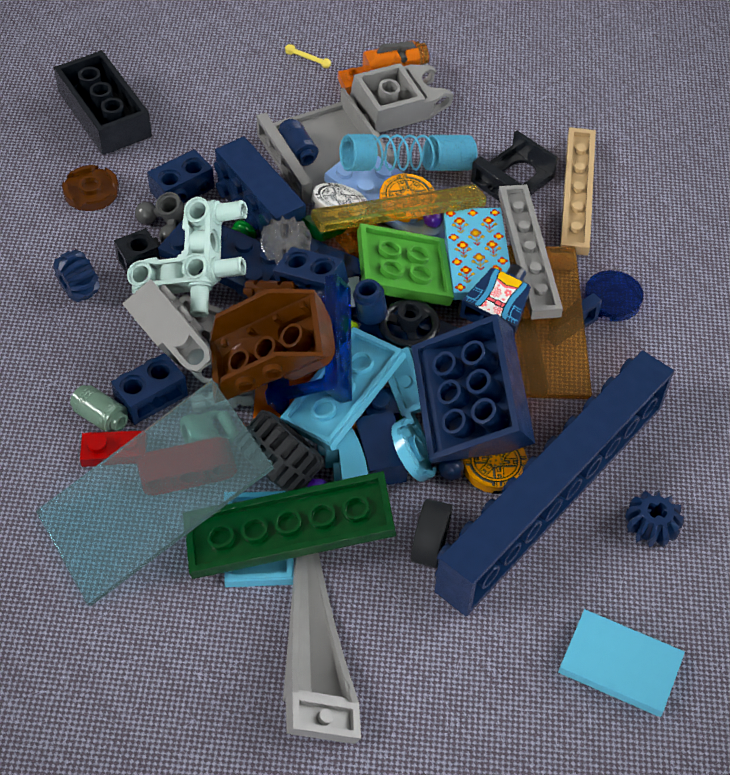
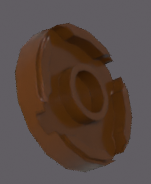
(90, 188)

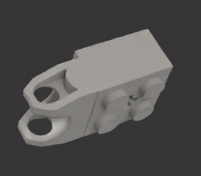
(398, 95)
(171, 327)

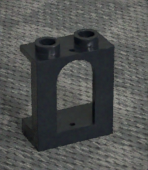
(523, 150)

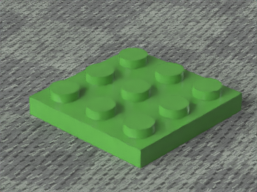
(405, 264)

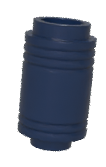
(299, 141)

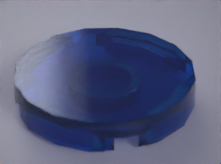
(619, 294)

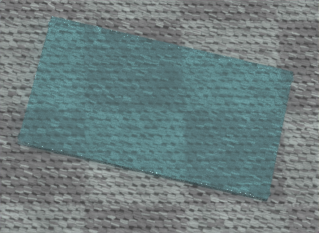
(153, 491)

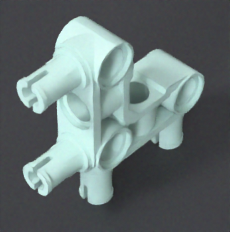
(200, 251)

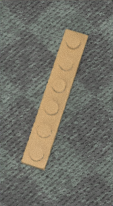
(578, 190)

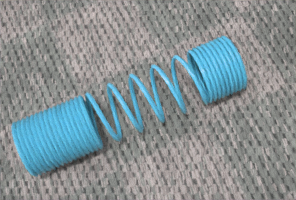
(439, 152)

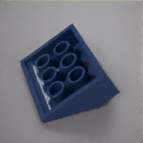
(472, 392)

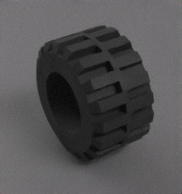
(291, 455)

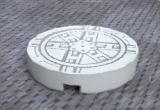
(335, 194)

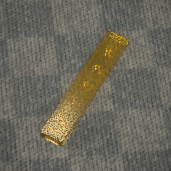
(398, 207)

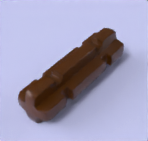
(254, 286)

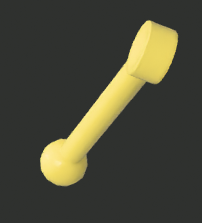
(290, 49)

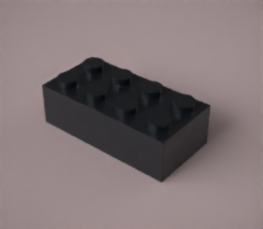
(103, 102)

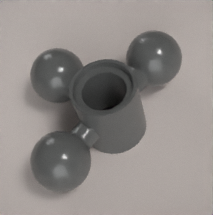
(168, 207)

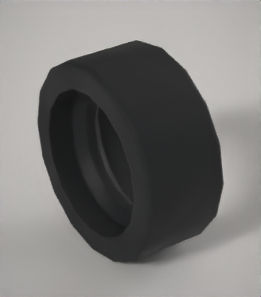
(431, 532)

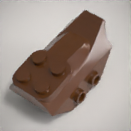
(269, 339)

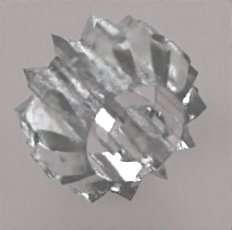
(282, 235)

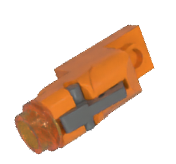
(388, 54)

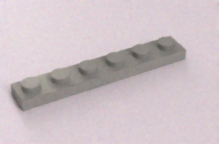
(530, 251)

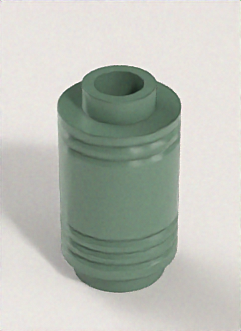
(99, 408)

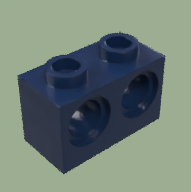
(184, 175)
(309, 269)
(150, 388)

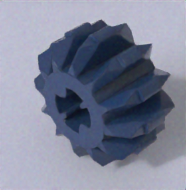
(76, 275)
(654, 518)

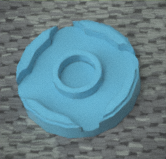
(412, 450)

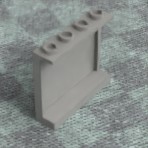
(326, 129)

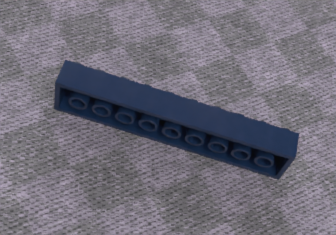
(550, 483)

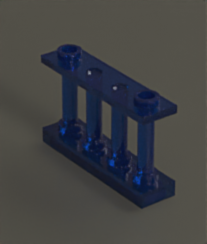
(338, 372)

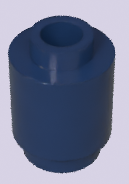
(370, 302)

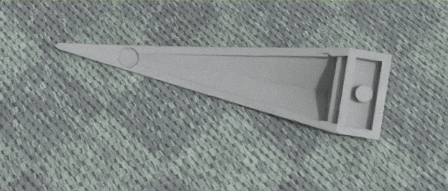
(317, 679)

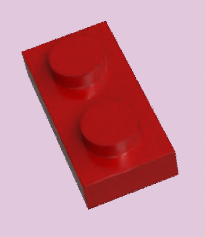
(100, 445)

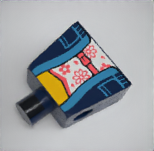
(498, 294)

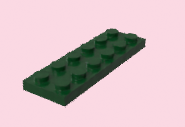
(291, 525)

